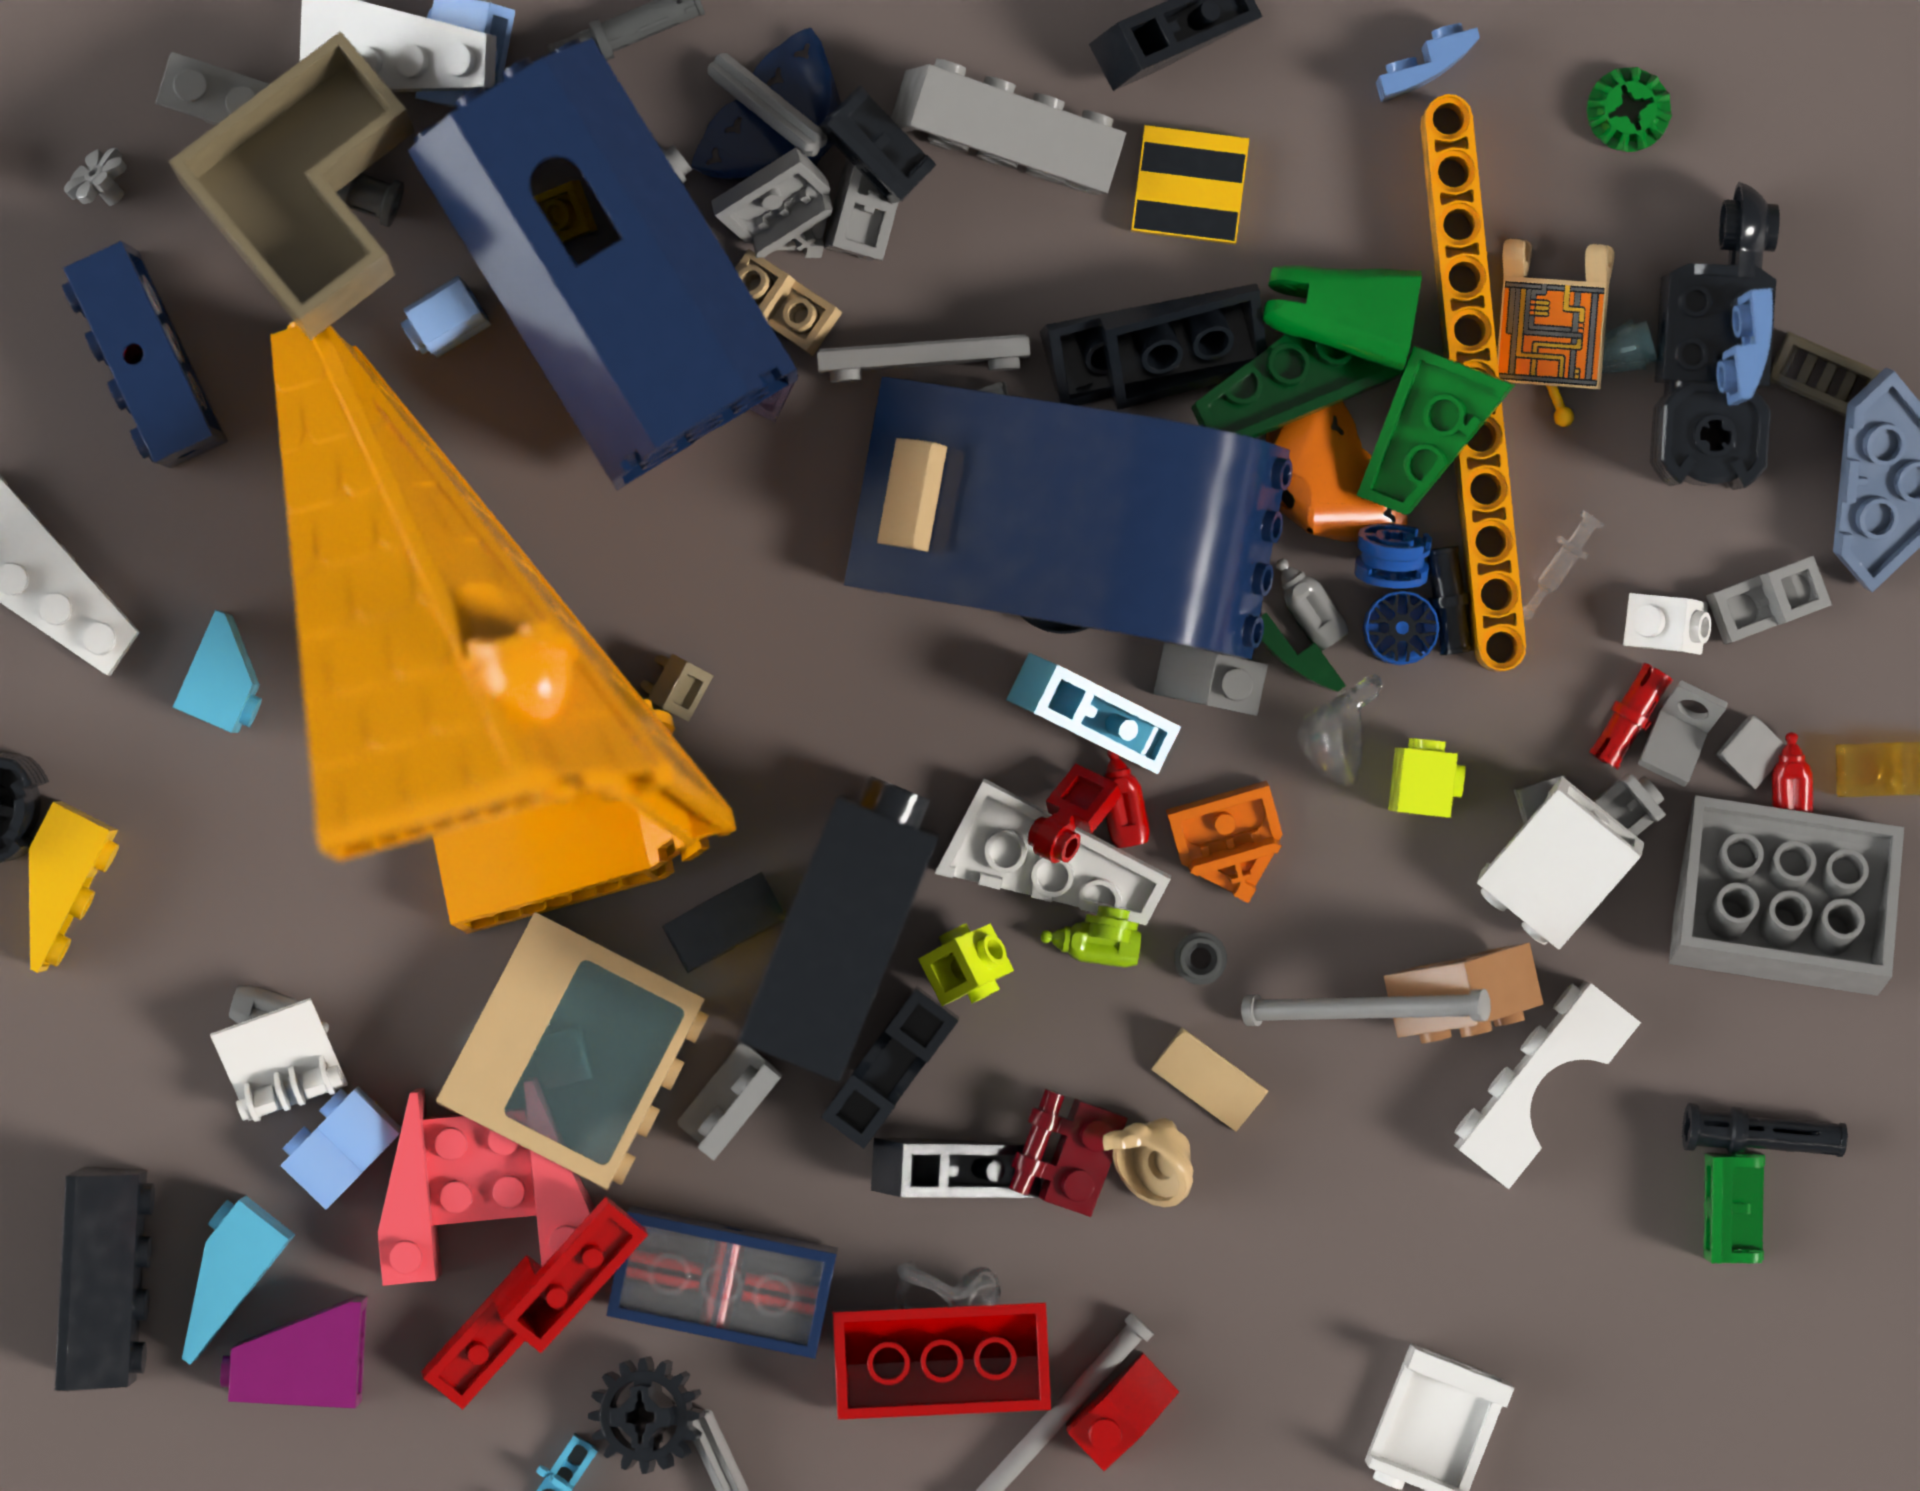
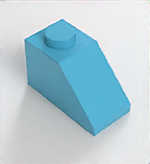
(221, 679)

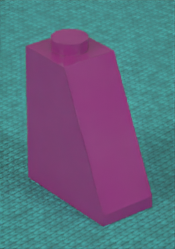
(303, 1361)

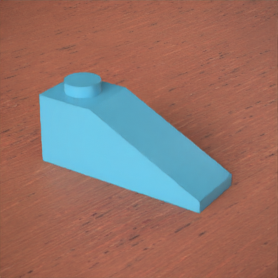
(1093, 713)
(231, 1265)

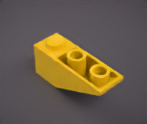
(61, 869)

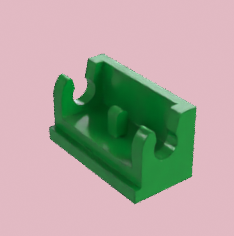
(1733, 1208)

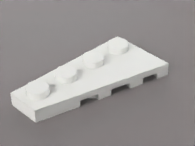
(402, 47)
(54, 592)
(995, 853)

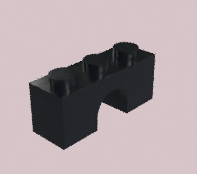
(890, 1067)

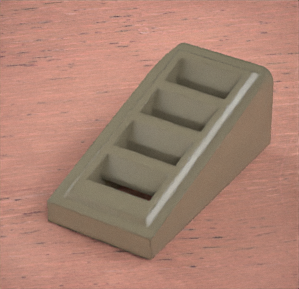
(1834, 360)

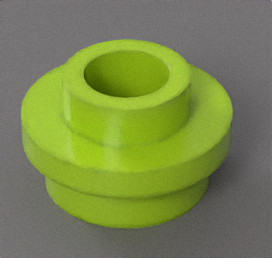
(1111, 924)

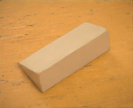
(912, 494)
(1209, 1079)

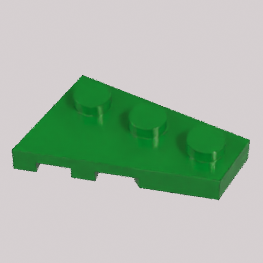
(1427, 427)

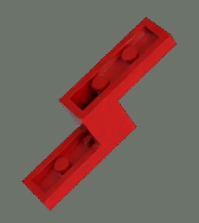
(534, 1303)

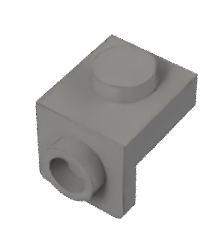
(1632, 803)

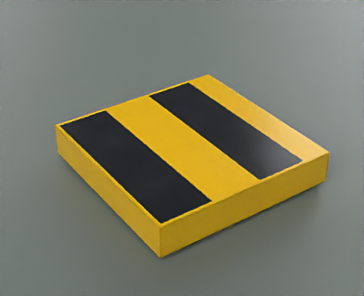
(1190, 185)

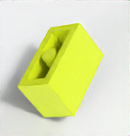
(1425, 779)

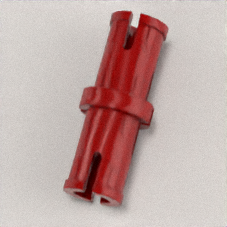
(1630, 716)

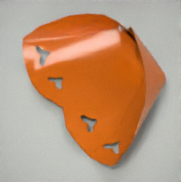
(1328, 476)

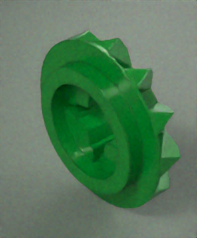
(1619, 131)

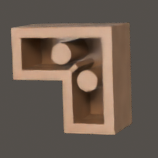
(1503, 971)

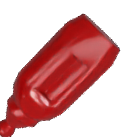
(1792, 779)
(1128, 818)

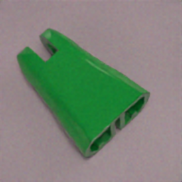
(1348, 309)

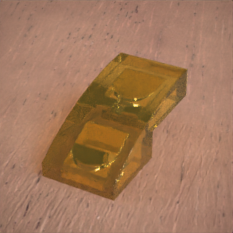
(1878, 769)

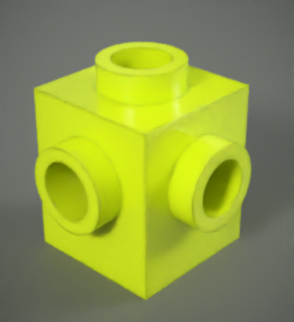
(966, 964)

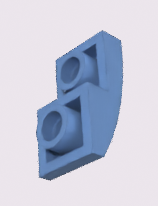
(1439, 54)
(1744, 364)

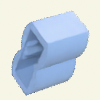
(444, 318)
(340, 1146)

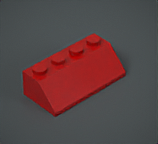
(941, 1361)

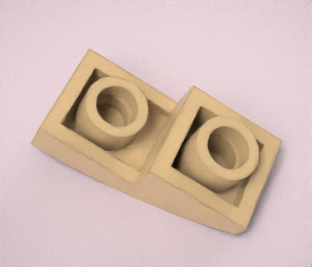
(787, 304)

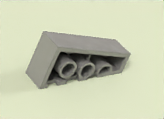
(1009, 126)

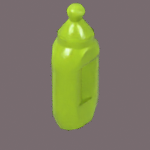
(1094, 950)

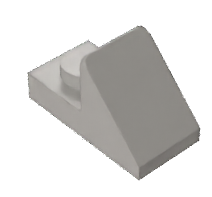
(1210, 679)

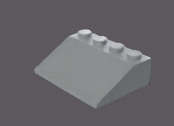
(1788, 896)

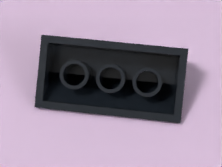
(103, 1278)

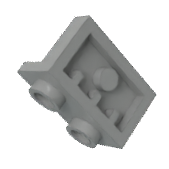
(729, 1099)

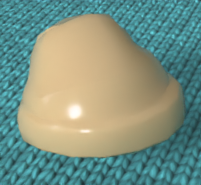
(1153, 1161)

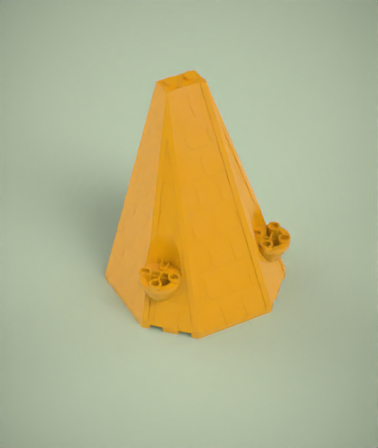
(454, 675)

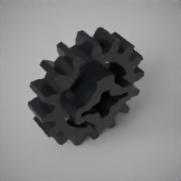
(648, 1394)

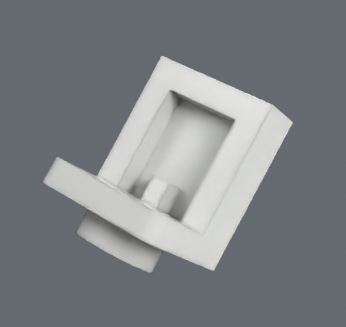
(1667, 623)

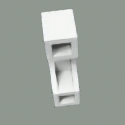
(1502, 1133)

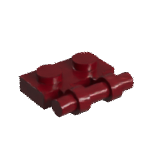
(1079, 1161)

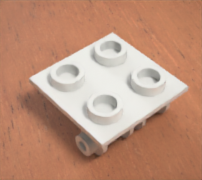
(279, 1060)

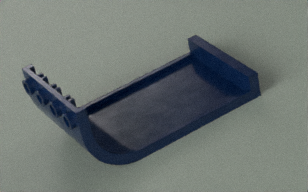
(1080, 516)

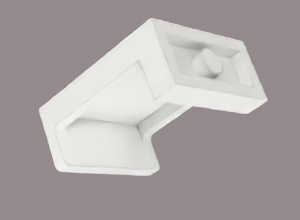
(1560, 865)
(1436, 1423)

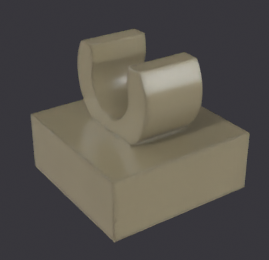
(678, 686)

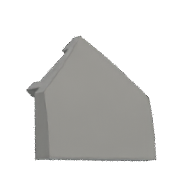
(779, 207)

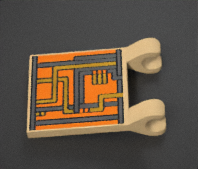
(1553, 326)

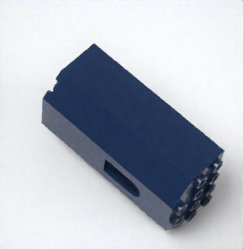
(646, 335)

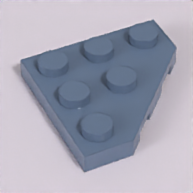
(1879, 481)

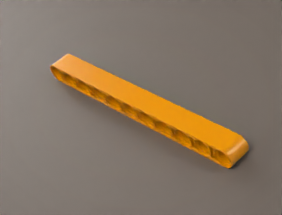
(1483, 357)

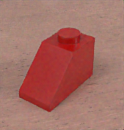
(1122, 1412)

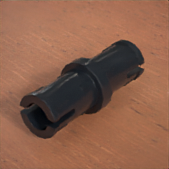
(1449, 600)

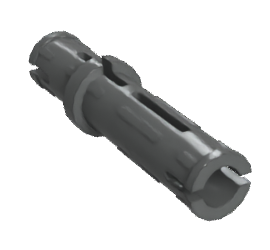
(635, 25)

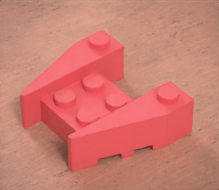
(461, 1174)

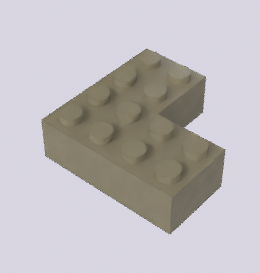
(275, 175)

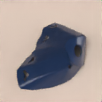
(805, 85)

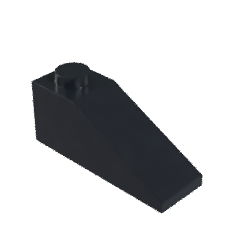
(1167, 34)
(945, 1168)

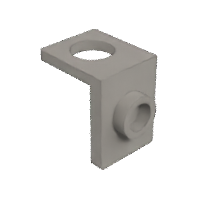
(1680, 733)

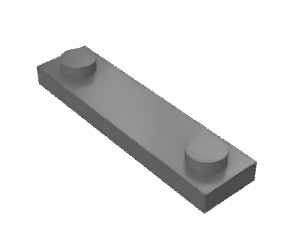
(999, 351)

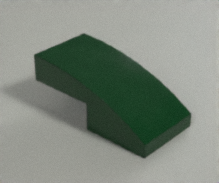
(1308, 663)

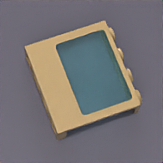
(573, 1052)

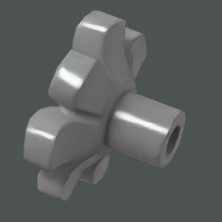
(98, 178)

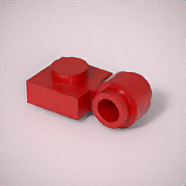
(1079, 802)

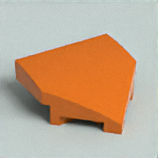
(1228, 837)

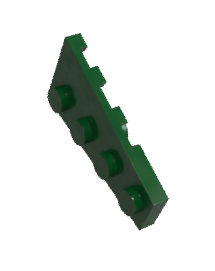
(1286, 385)

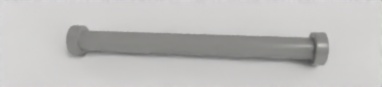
(1475, 1005)
(1068, 1404)

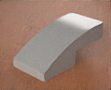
(1769, 600)

